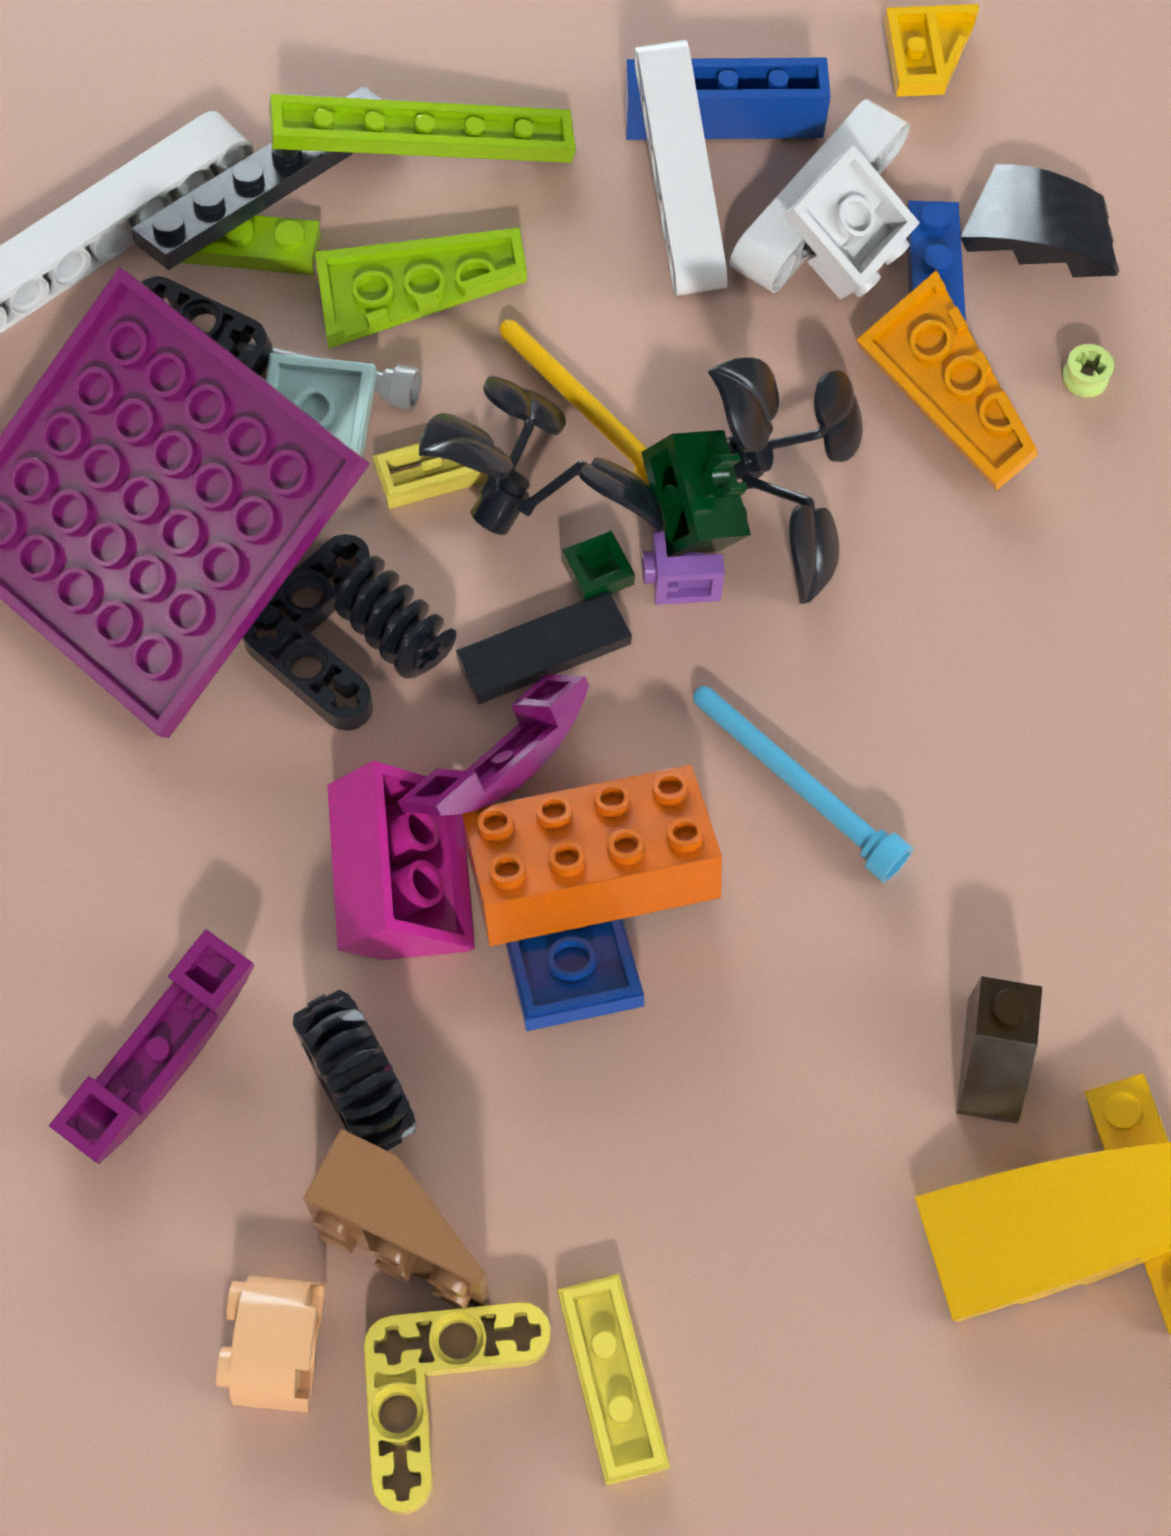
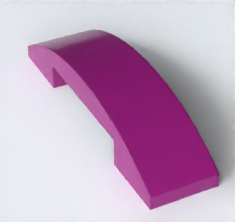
(544, 720)
(158, 1050)

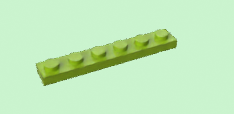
(420, 128)

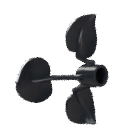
(750, 404)
(506, 489)

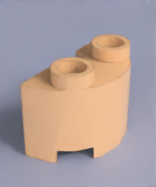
(272, 1342)

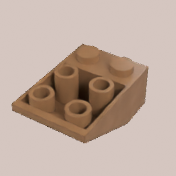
(375, 1203)

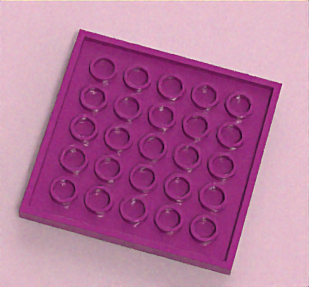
(157, 501)

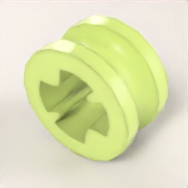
(1091, 356)

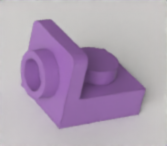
(682, 578)

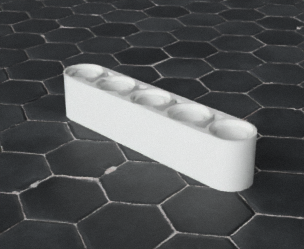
(680, 167)
(771, 246)

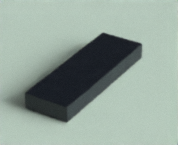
(543, 647)

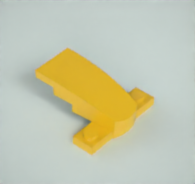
(1062, 1218)

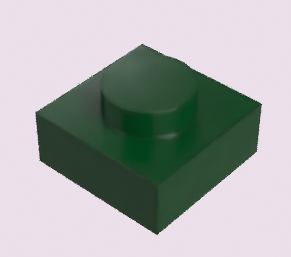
(597, 566)

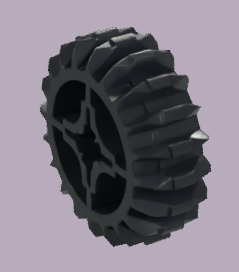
(354, 1070)

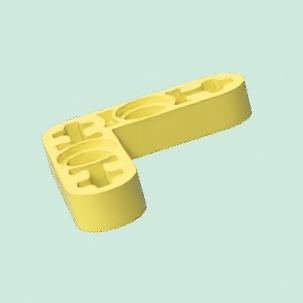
(410, 1381)

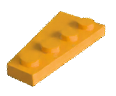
(944, 373)

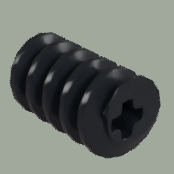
(391, 620)

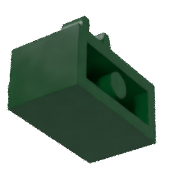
(697, 491)

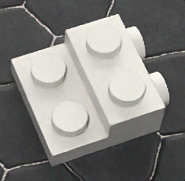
(851, 224)

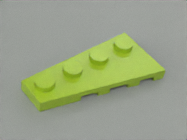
(405, 280)

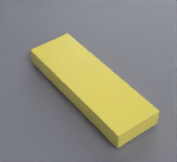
(612, 1380)

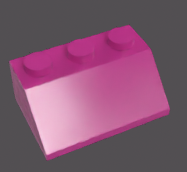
(396, 871)

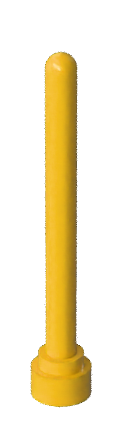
(576, 394)

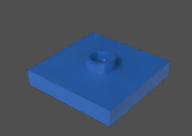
(575, 975)

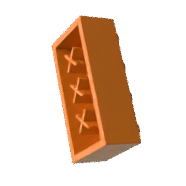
(592, 854)

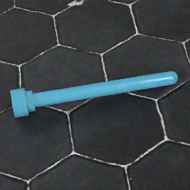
(882, 852)

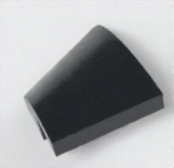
(1043, 221)

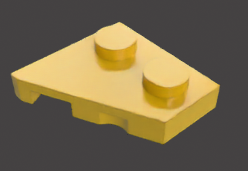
(927, 45)

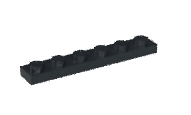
(232, 199)

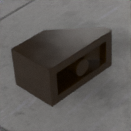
(998, 1048)

